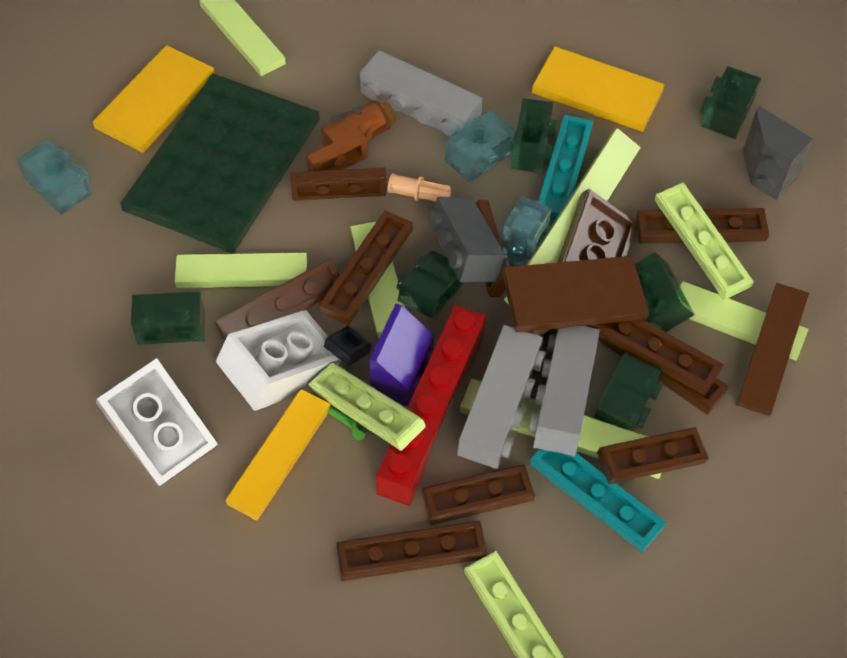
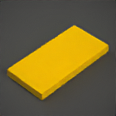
(598, 88)
(153, 99)

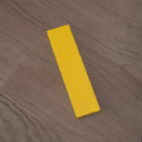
(278, 455)

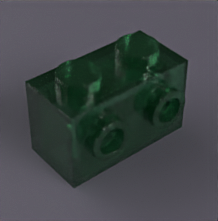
(730, 101)
(532, 135)
(662, 293)
(168, 318)

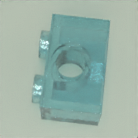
(480, 145)
(55, 176)
(524, 230)

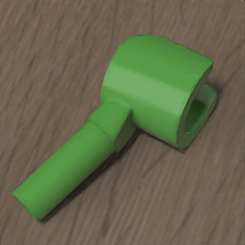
(348, 421)

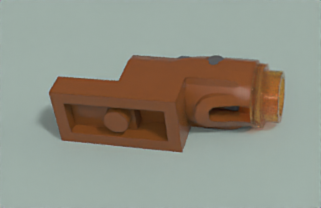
(348, 134)

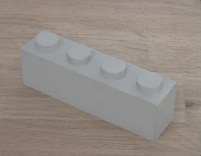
(419, 94)
(566, 389)
(500, 397)

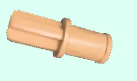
(417, 188)

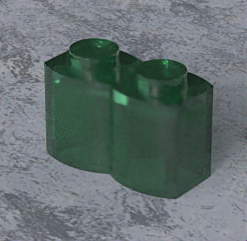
(428, 284)
(629, 393)

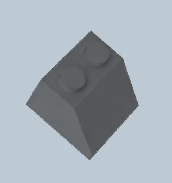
(774, 153)

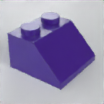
(400, 356)

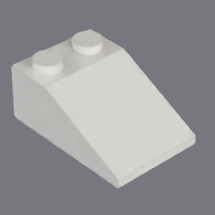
(275, 358)
(156, 422)

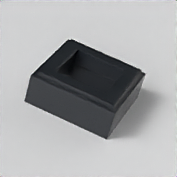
(347, 345)

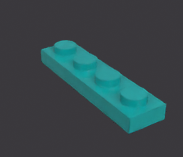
(565, 163)
(604, 500)

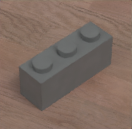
(466, 239)

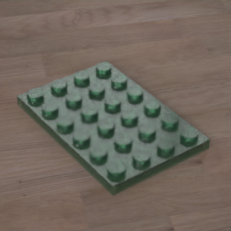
(221, 163)

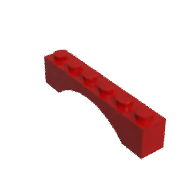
(450, 360)

